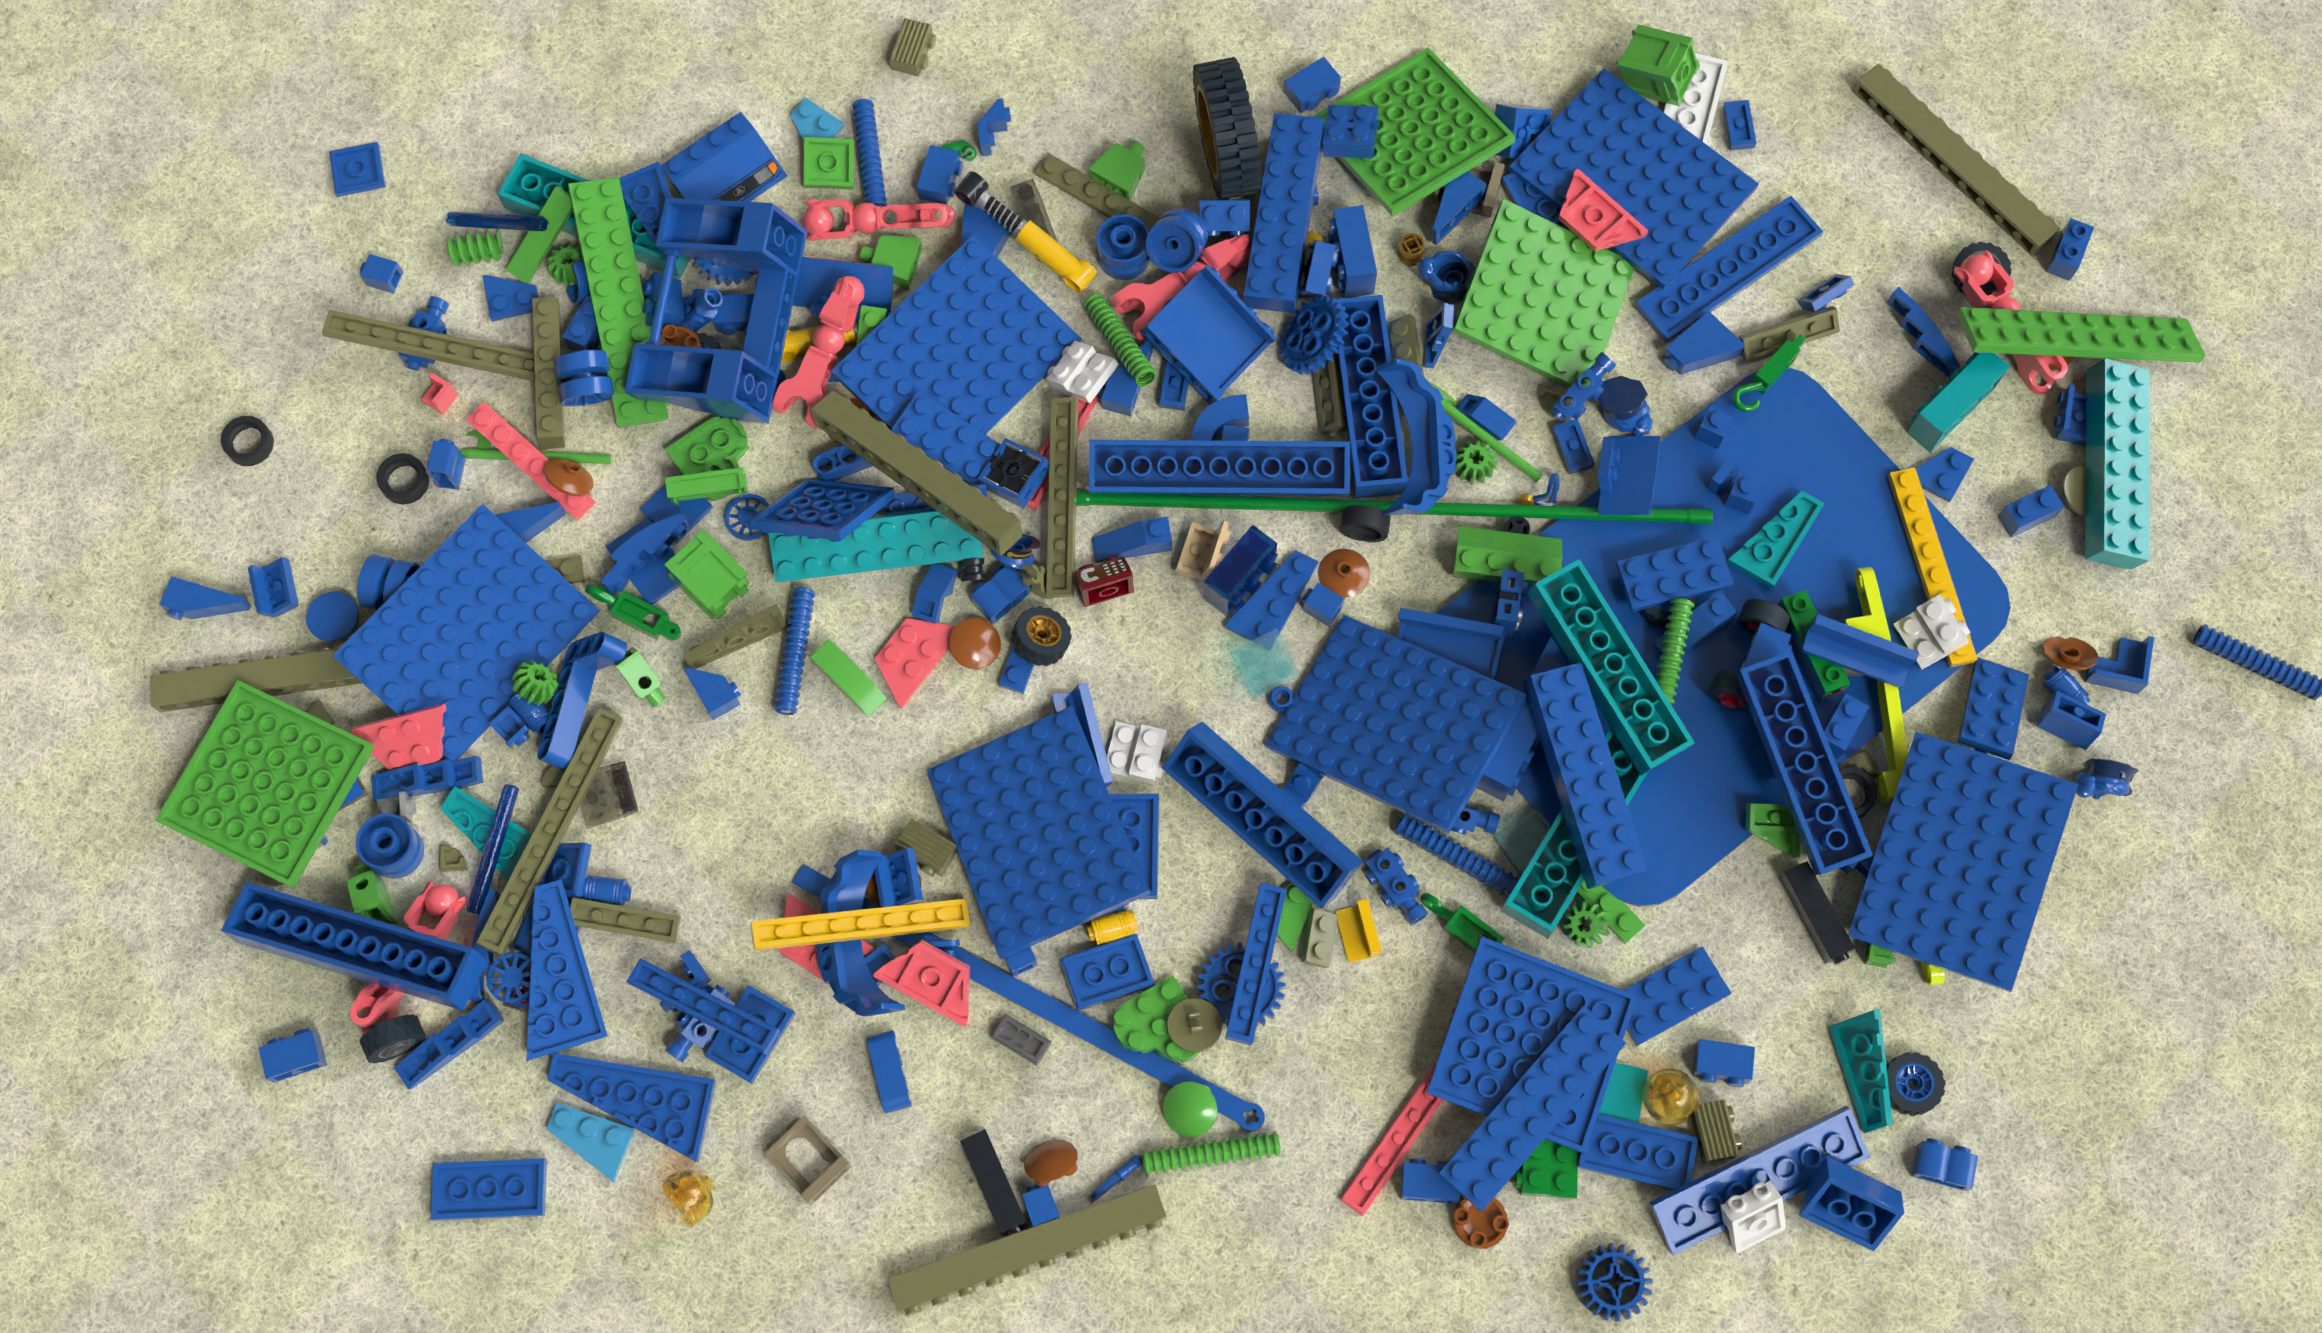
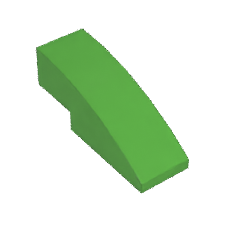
(848, 678)

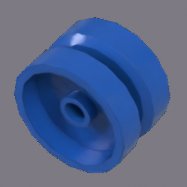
(1176, 240)

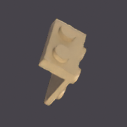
(1202, 550)

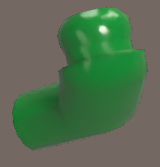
(965, 149)

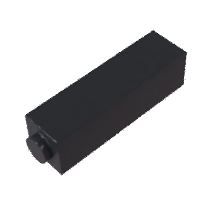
(1817, 913)
(994, 1183)

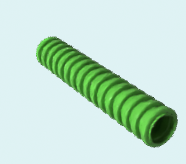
(1120, 340)
(1674, 646)
(1211, 1153)

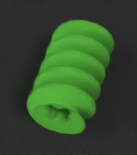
(476, 248)

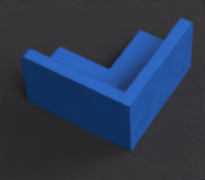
(1522, 123)
(2129, 669)

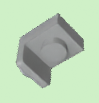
(401, 806)

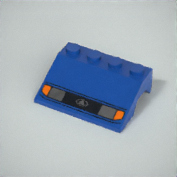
(725, 165)

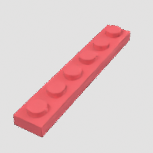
(524, 456)

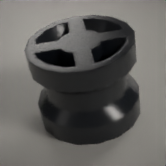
(1517, 525)
(972, 569)

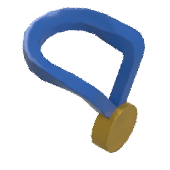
(1526, 499)

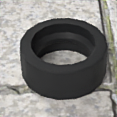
(251, 458)
(410, 495)
(1364, 523)
(1868, 785)

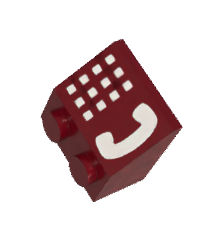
(1104, 580)

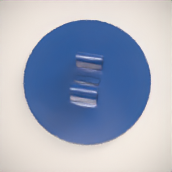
(332, 616)

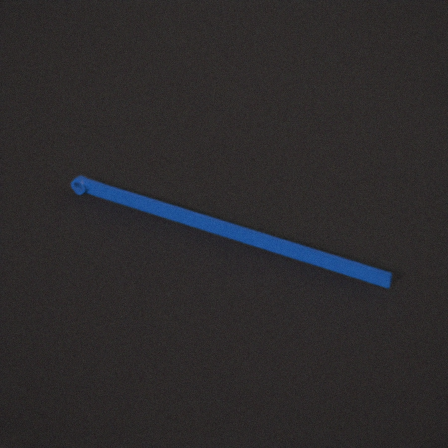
(1065, 1017)

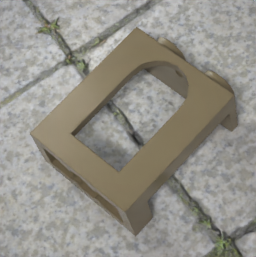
(1487, 175)
(777, 1156)

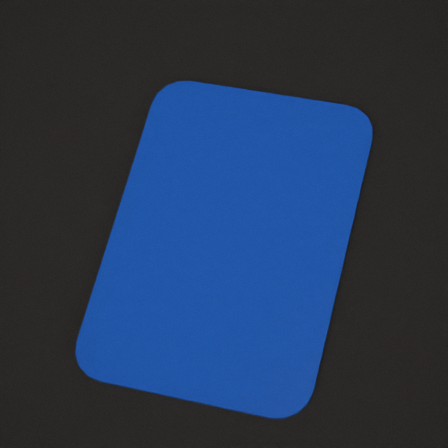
(1795, 441)

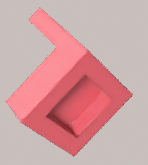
(439, 395)

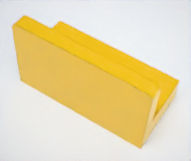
(1358, 932)

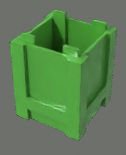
(1659, 64)
(707, 574)

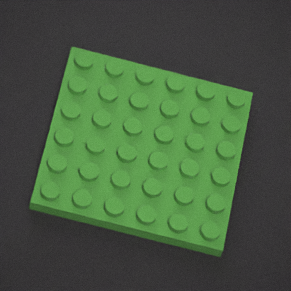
(1425, 133)
(1542, 296)
(265, 783)

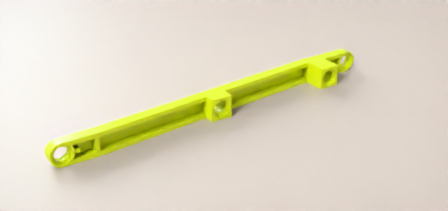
(1875, 623)

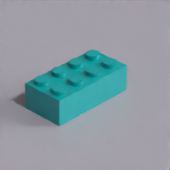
(1956, 399)

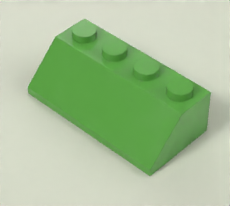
(1485, 553)

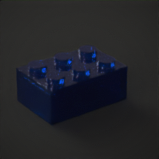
(1240, 571)

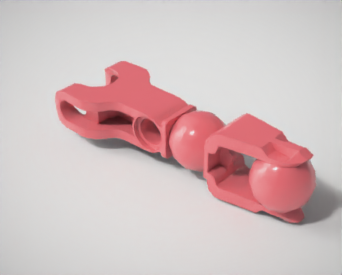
(869, 217)
(1224, 256)
(1977, 271)
(828, 339)
(440, 902)

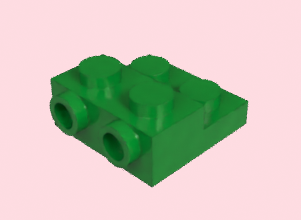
(1549, 1172)

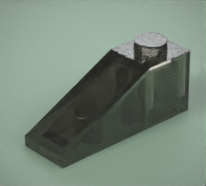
(1031, 206)

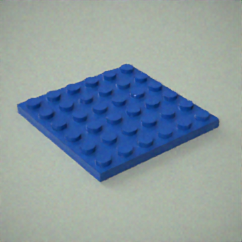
(1507, 1019)

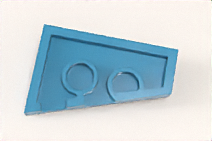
(592, 1137)

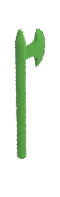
(1486, 437)
(485, 452)

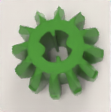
(562, 262)
(1484, 458)
(534, 682)
(1596, 926)

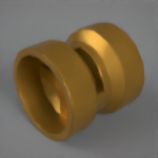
(1411, 255)

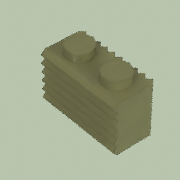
(912, 47)
(930, 849)
(1715, 1131)

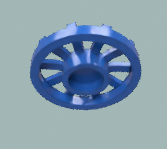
(744, 516)
(511, 978)

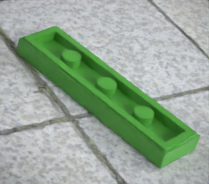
(538, 243)

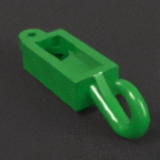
(1769, 373)
(633, 611)
(1462, 924)

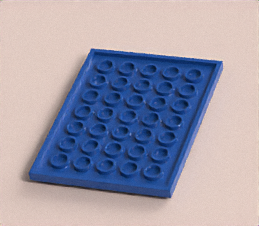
(1645, 165)
(961, 338)
(466, 629)
(1396, 723)
(1037, 832)
(1963, 861)

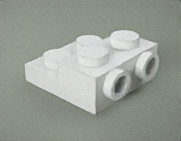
(1081, 372)
(1933, 631)
(1137, 752)
(1753, 1216)

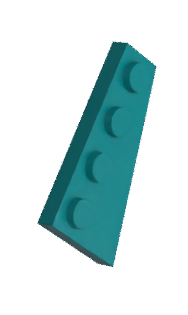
(1774, 545)
(475, 822)
(1864, 1065)

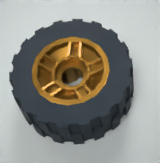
(1032, 628)

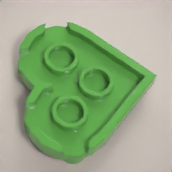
(710, 447)
(1143, 1021)

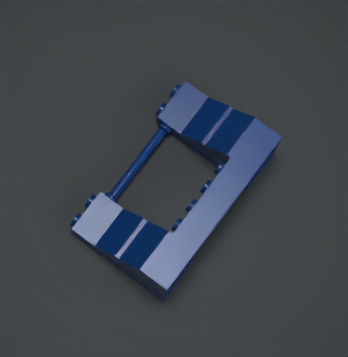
(722, 381)

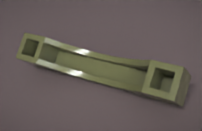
(547, 347)

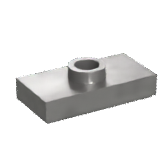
(1021, 1039)

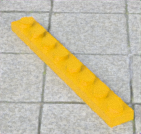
(1927, 550)
(859, 924)

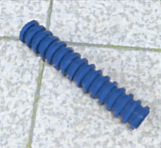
(869, 152)
(794, 650)
(2259, 662)
(1456, 855)

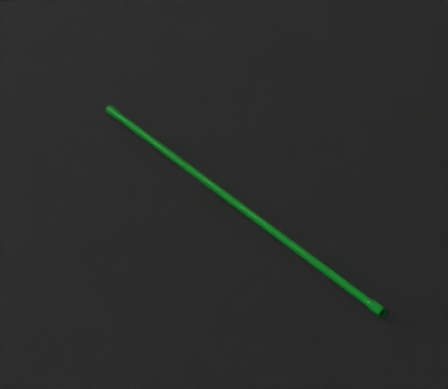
(1689, 516)

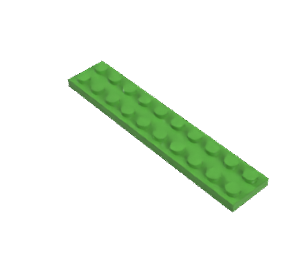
(613, 289)
(2080, 335)

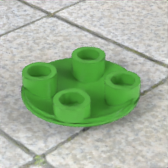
(1190, 1109)

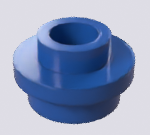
(1275, 693)

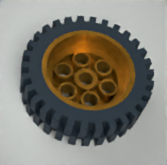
(1227, 128)

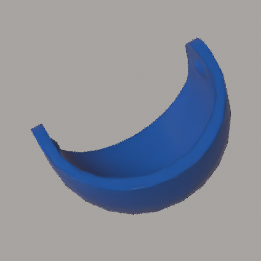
(578, 293)

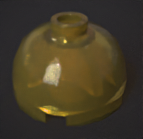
(1670, 1096)
(690, 1195)

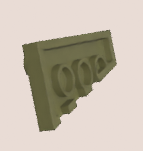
(742, 635)

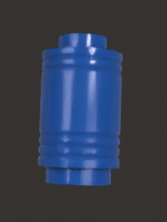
(2065, 683)
(530, 713)
(606, 890)

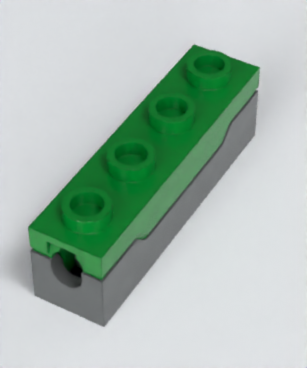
(1825, 677)

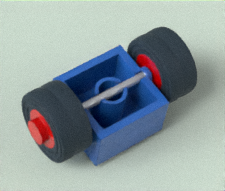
(1768, 626)

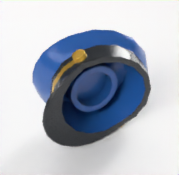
(1020, 553)

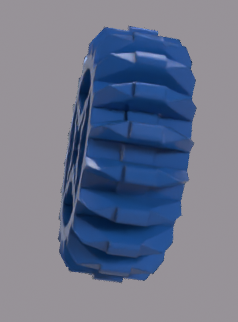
(1613, 1269)

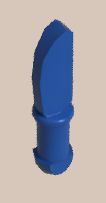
(1134, 1163)

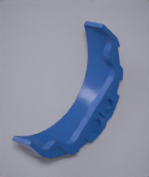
(1430, 434)
(843, 962)

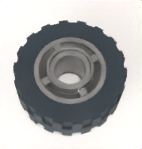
(1978, 248)
(392, 1038)

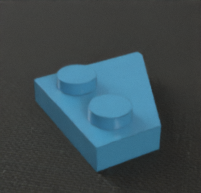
(815, 121)

